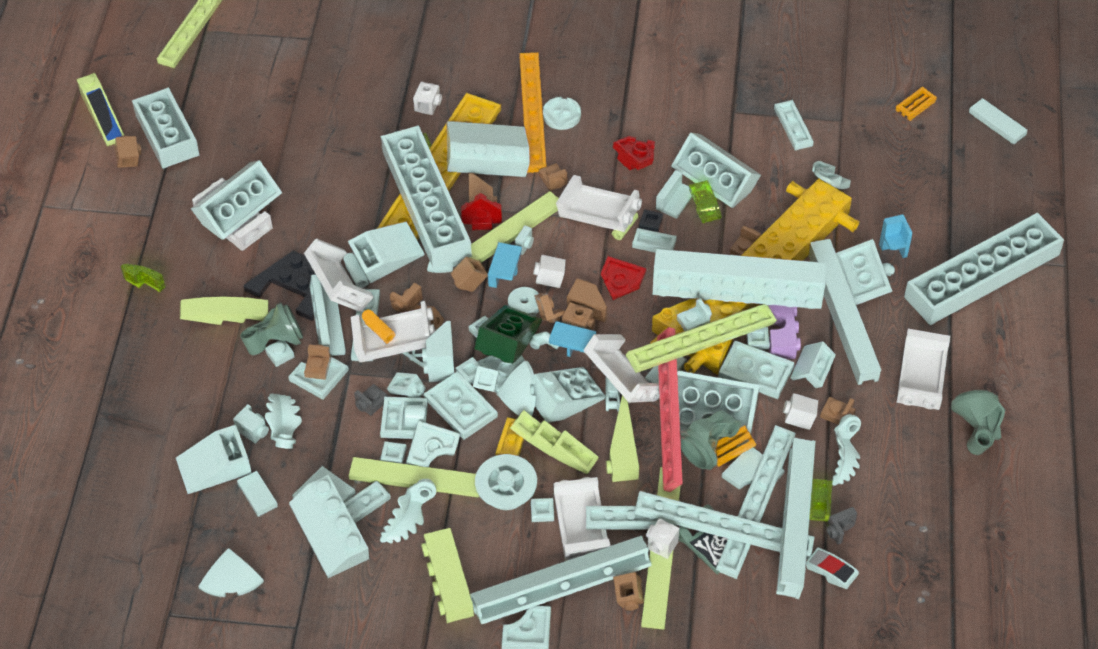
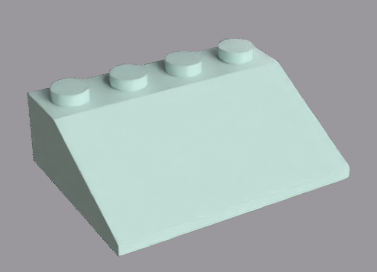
(487, 149)
(704, 395)

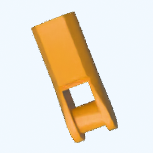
(378, 326)

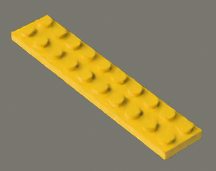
(470, 110)

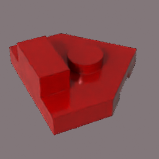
(634, 153)
(481, 213)
(621, 277)

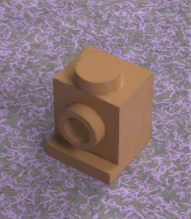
(624, 586)

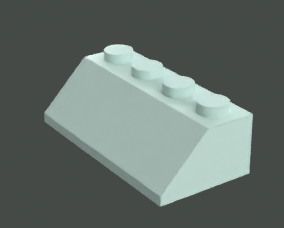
(705, 161)
(237, 200)
(329, 527)

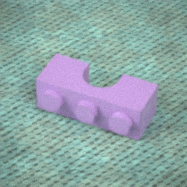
(784, 341)

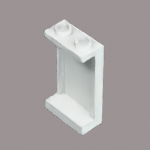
(598, 205)
(249, 231)
(327, 265)
(410, 329)
(605, 353)
(923, 369)
(571, 504)

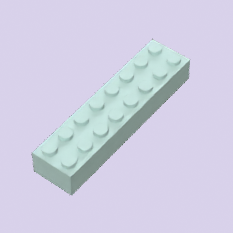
(426, 197)
(983, 268)
(739, 278)

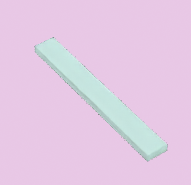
(757, 499)
(712, 522)

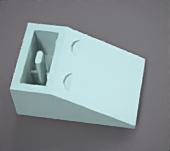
(385, 250)
(565, 393)
(214, 460)

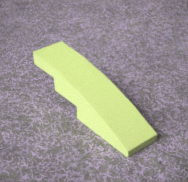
(217, 309)
(552, 442)

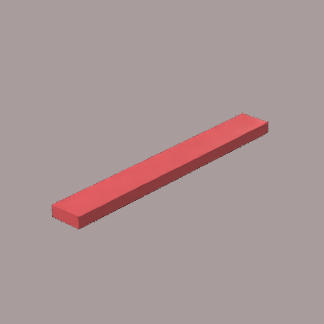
(670, 421)

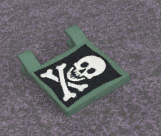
(704, 545)

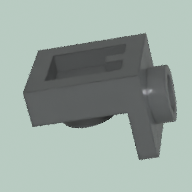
(370, 399)
(841, 522)

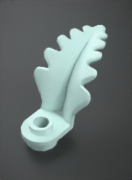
(282, 419)
(844, 432)
(409, 511)

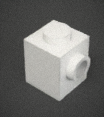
(427, 98)
(549, 271)
(800, 411)
(662, 538)

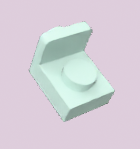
(695, 317)
(407, 385)

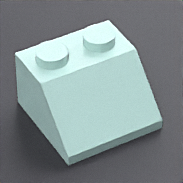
(439, 354)

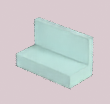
(673, 196)
(814, 364)

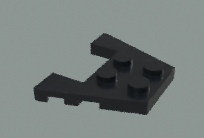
(291, 273)

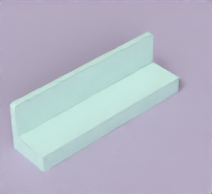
(326, 319)

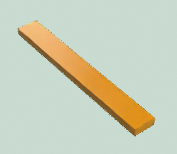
(533, 110)

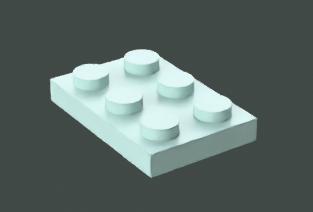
(864, 272)
(756, 367)
(460, 405)

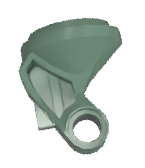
(277, 325)
(984, 413)
(702, 436)

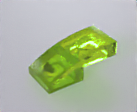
(705, 201)
(139, 275)
(820, 500)

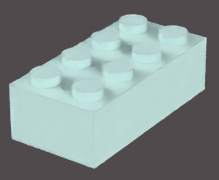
(165, 128)

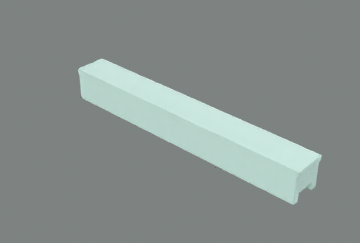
(845, 314)
(796, 518)
(560, 580)

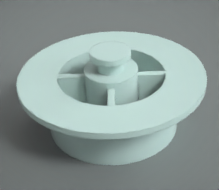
(506, 481)

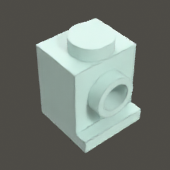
(250, 424)

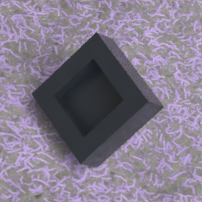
(651, 220)

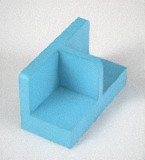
(896, 235)
(504, 263)
(570, 337)

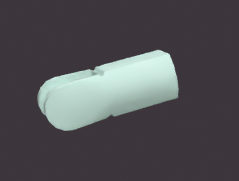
(355, 270)
(613, 394)

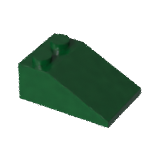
(507, 334)

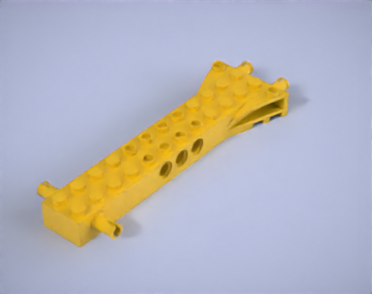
(788, 238)

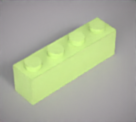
(448, 575)

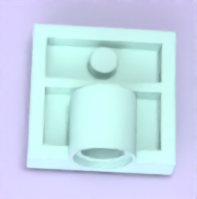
(401, 416)

